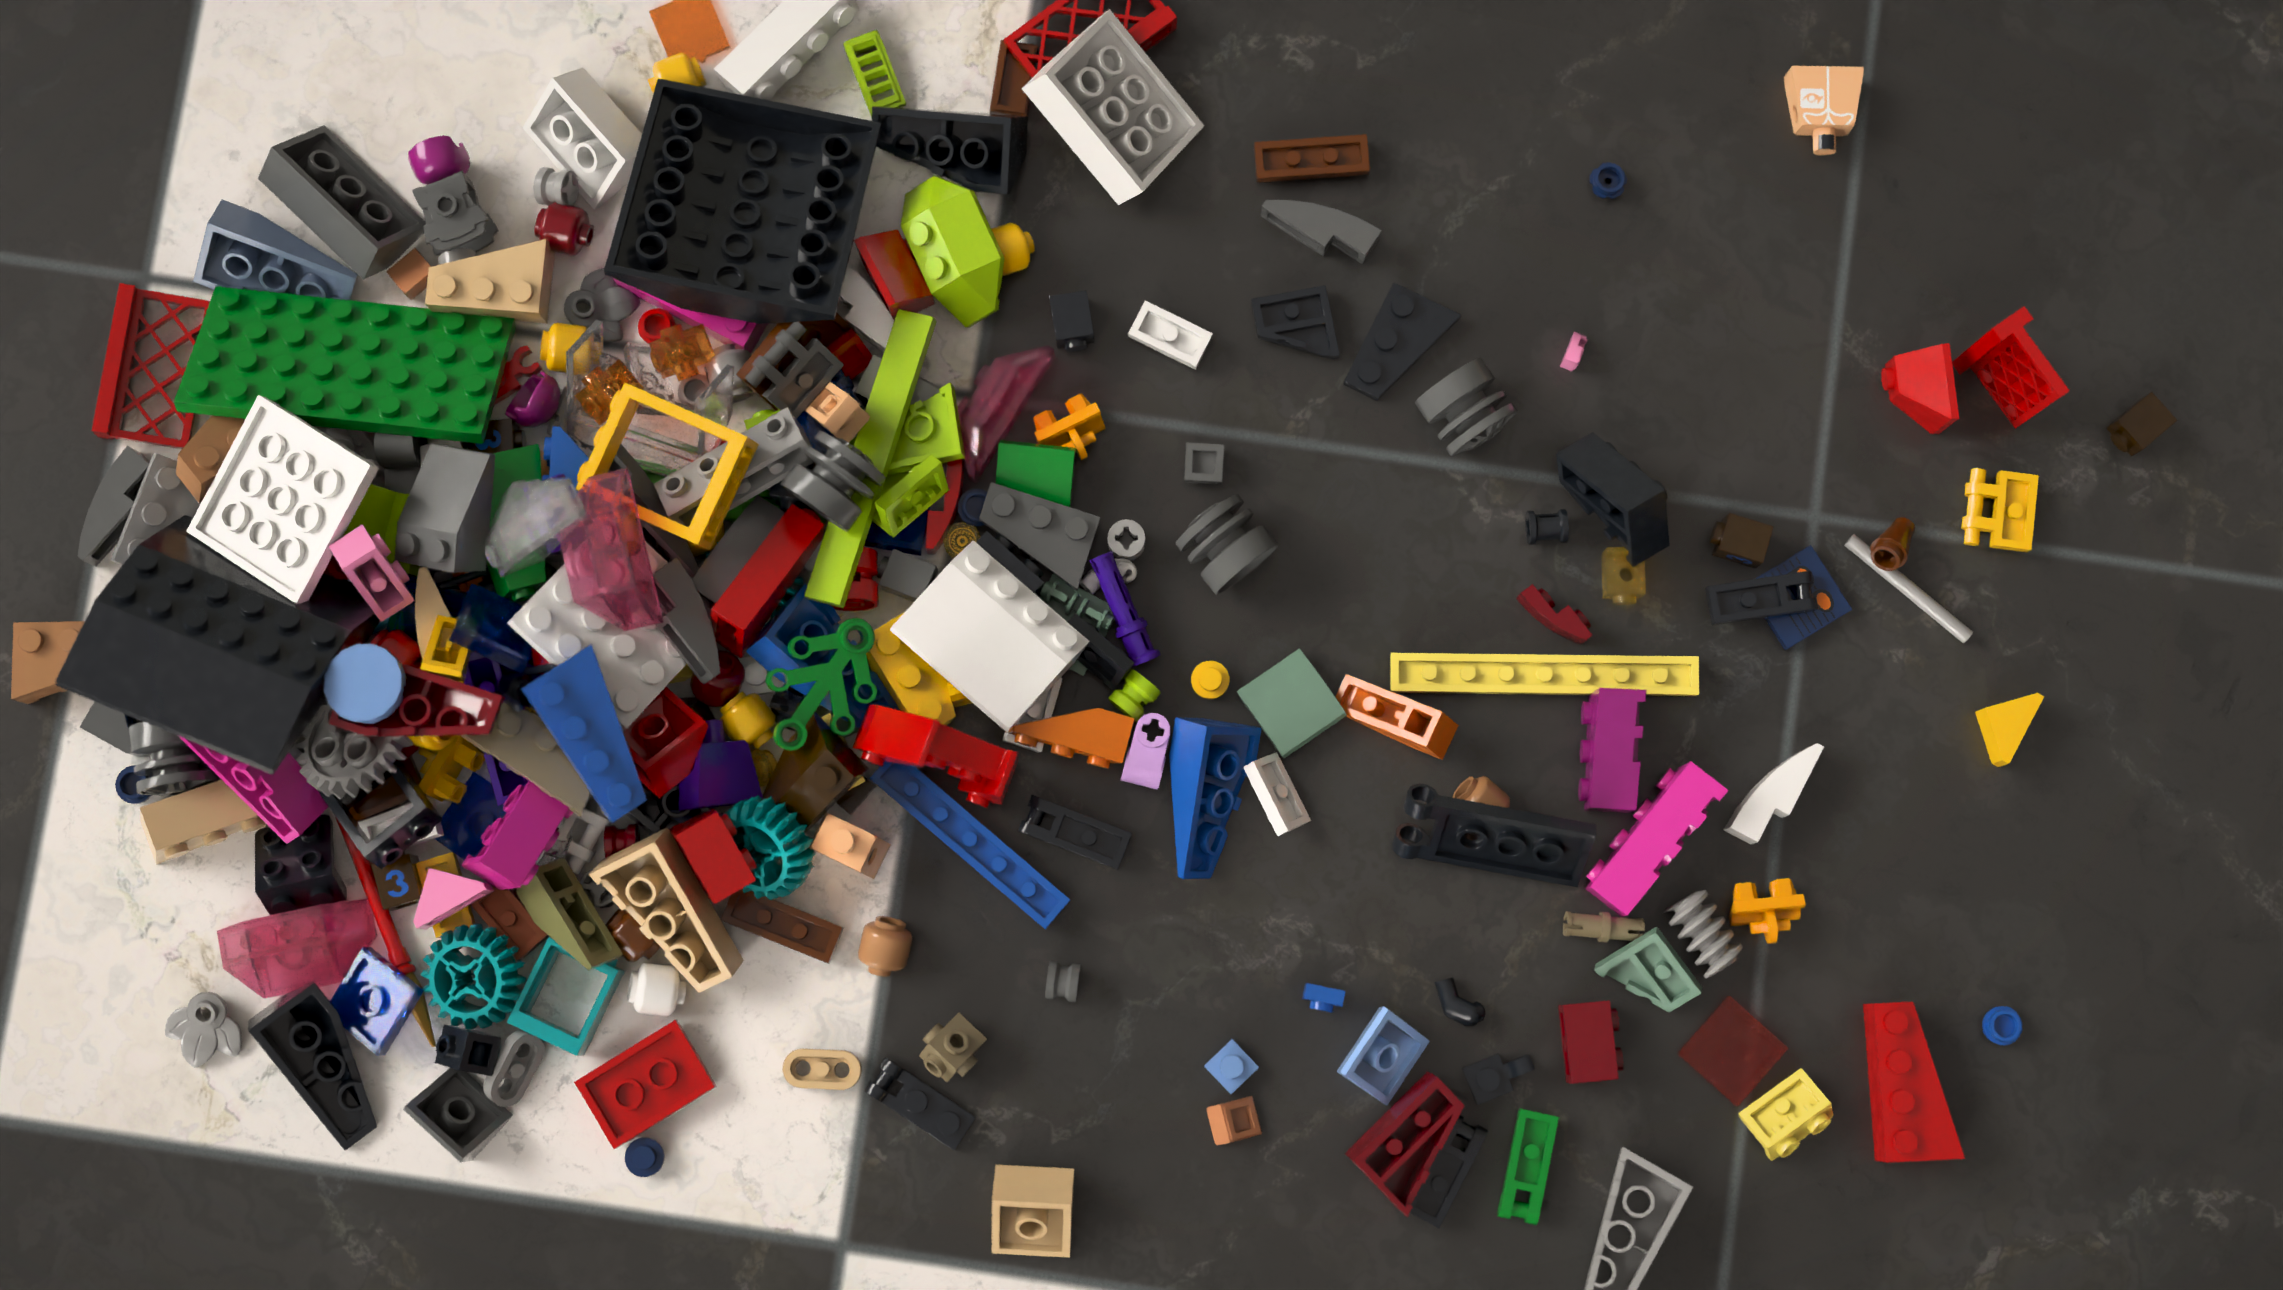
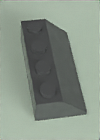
(341, 200)

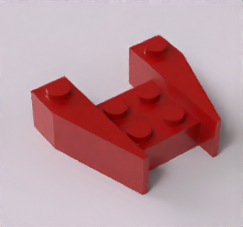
(921, 741)

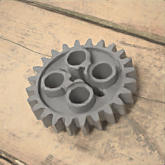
(344, 760)

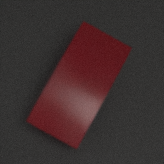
(1566, 623)

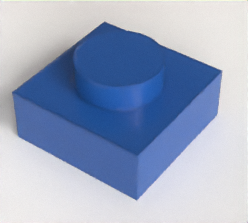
(1323, 997)

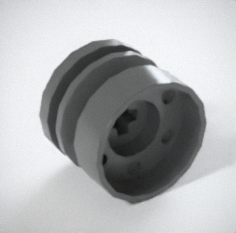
(1466, 407)
(834, 480)
(1227, 545)
(172, 762)

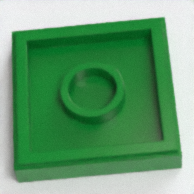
(1037, 470)

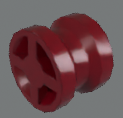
(619, 839)

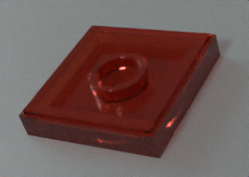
(1732, 1051)

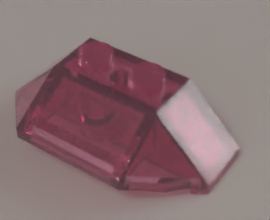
(997, 404)
(609, 555)
(297, 946)

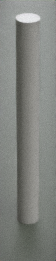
(1912, 592)

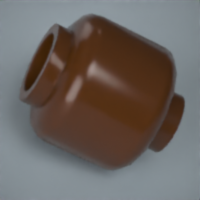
(630, 938)

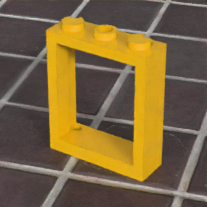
(724, 481)

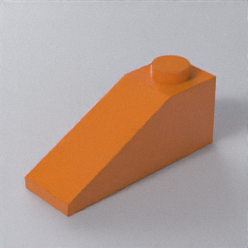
(1397, 716)

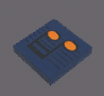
(1831, 602)

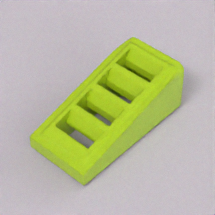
(861, 45)

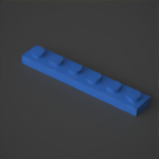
(971, 841)

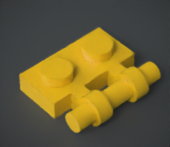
(2012, 510)

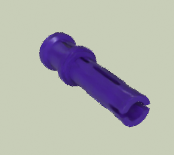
(1130, 627)

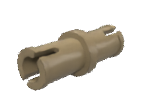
(1602, 926)

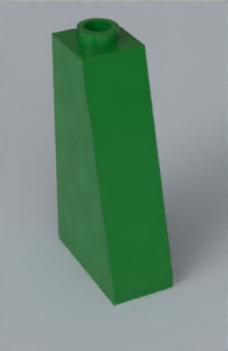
(510, 466)

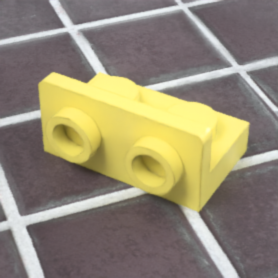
(1788, 1115)

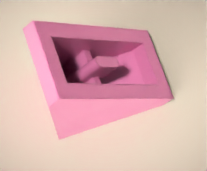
(445, 895)

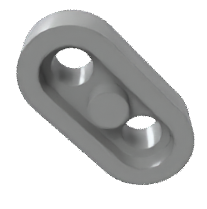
(514, 1068)

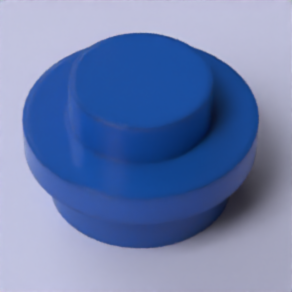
(2002, 1025)

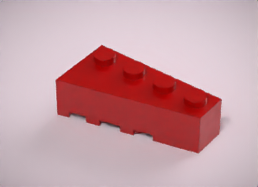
(1905, 1091)

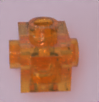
(681, 351)
(601, 388)

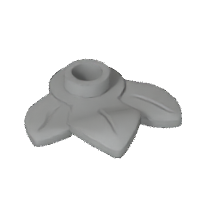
(202, 1034)

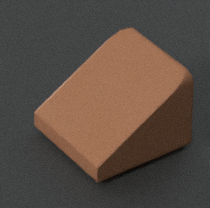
(410, 274)
(1234, 1120)

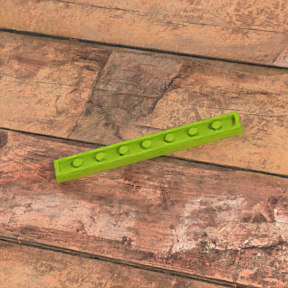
(877, 440)

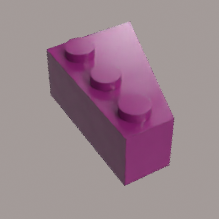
(1611, 750)

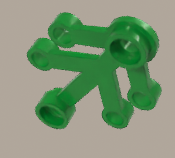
(827, 678)

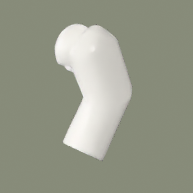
(1127, 570)

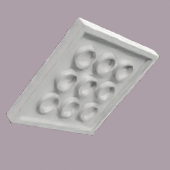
(282, 500)
(632, 662)

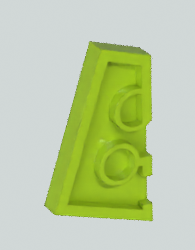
(929, 430)

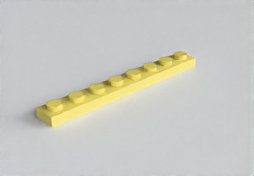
(1542, 674)

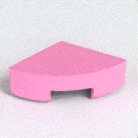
(1574, 352)

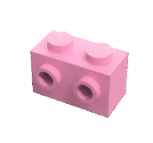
(371, 573)

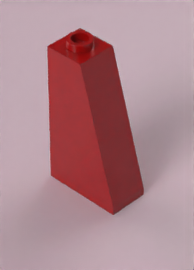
(765, 579)

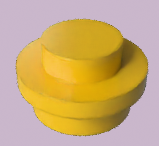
(1210, 679)

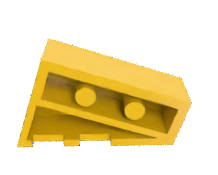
(909, 678)

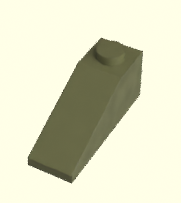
(567, 914)

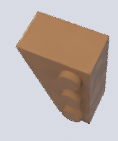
(205, 453)
(39, 656)

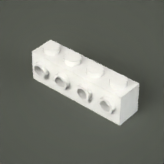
(782, 45)

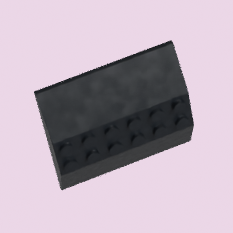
(742, 205)
(212, 648)

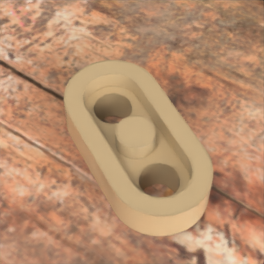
(823, 1069)

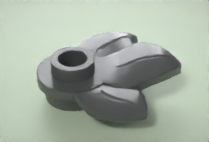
(606, 304)

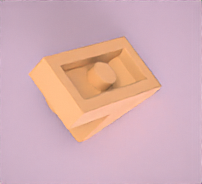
(837, 412)

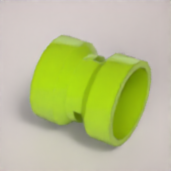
(1134, 695)

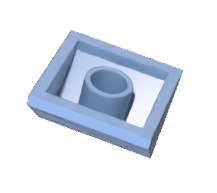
(1383, 1055)

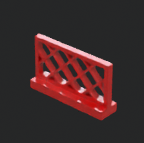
(1146, 31)
(119, 364)
(2013, 369)

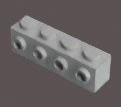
(780, 446)

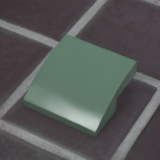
(1291, 703)

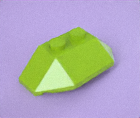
(954, 248)

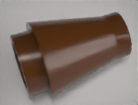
(1893, 545)

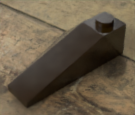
(815, 774)

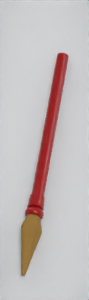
(397, 953)

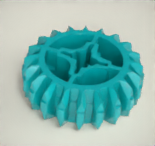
(775, 845)
(450, 964)

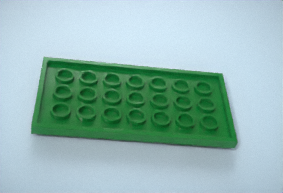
(348, 364)

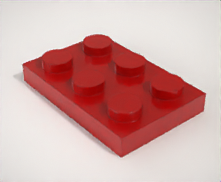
(645, 1084)

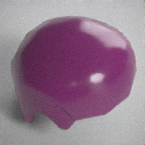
(438, 159)
(535, 401)

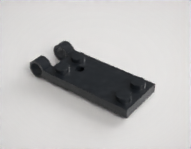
(1505, 839)

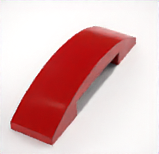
(940, 521)

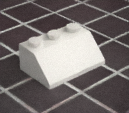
(585, 134)

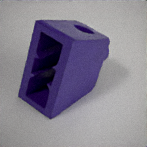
(720, 773)

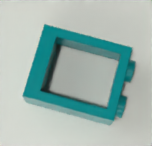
(547, 1031)

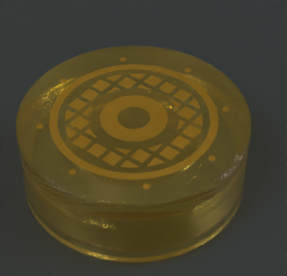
(959, 537)

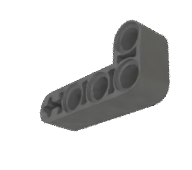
(400, 460)

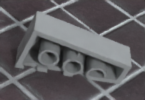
(1634, 1222)

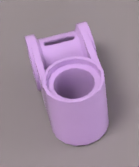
(1146, 758)

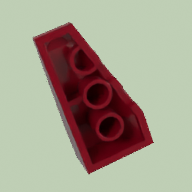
(433, 708)

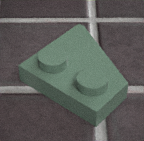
(1652, 970)

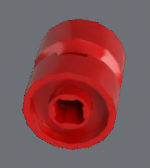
(863, 590)

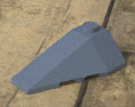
(256, 254)

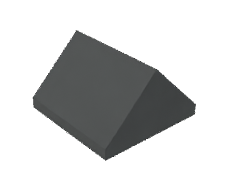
(458, 1114)

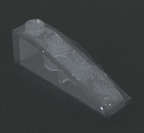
(531, 523)

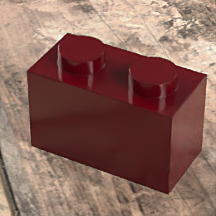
(1590, 1042)

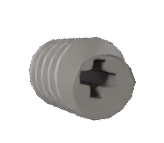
(1704, 932)

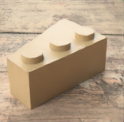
(496, 284)
(195, 820)

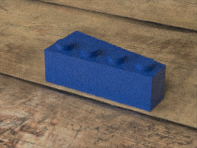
(584, 723)

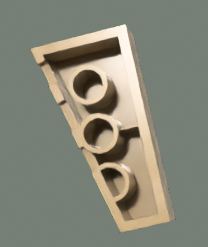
(671, 907)

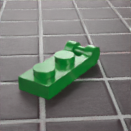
(1528, 1165)

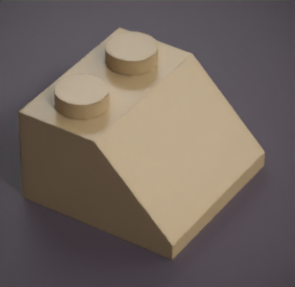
(1032, 1210)

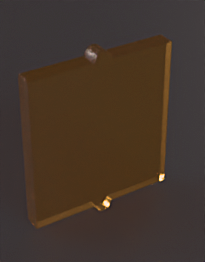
(690, 28)

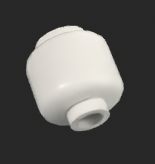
(656, 989)

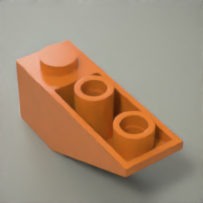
(1088, 732)

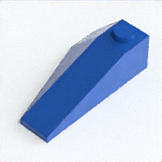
(811, 619)
(1205, 784)

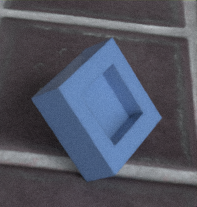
(1231, 1066)

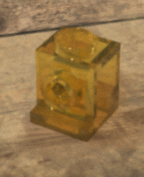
(1613, 586)

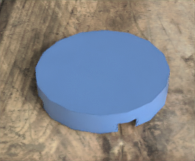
(364, 683)

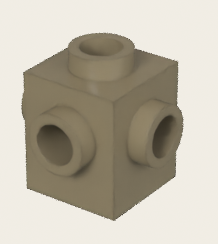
(952, 1048)

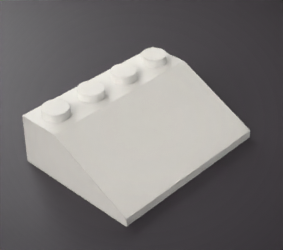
(1113, 108)
(990, 636)

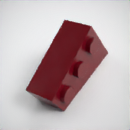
(1407, 1140)

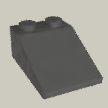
(448, 511)

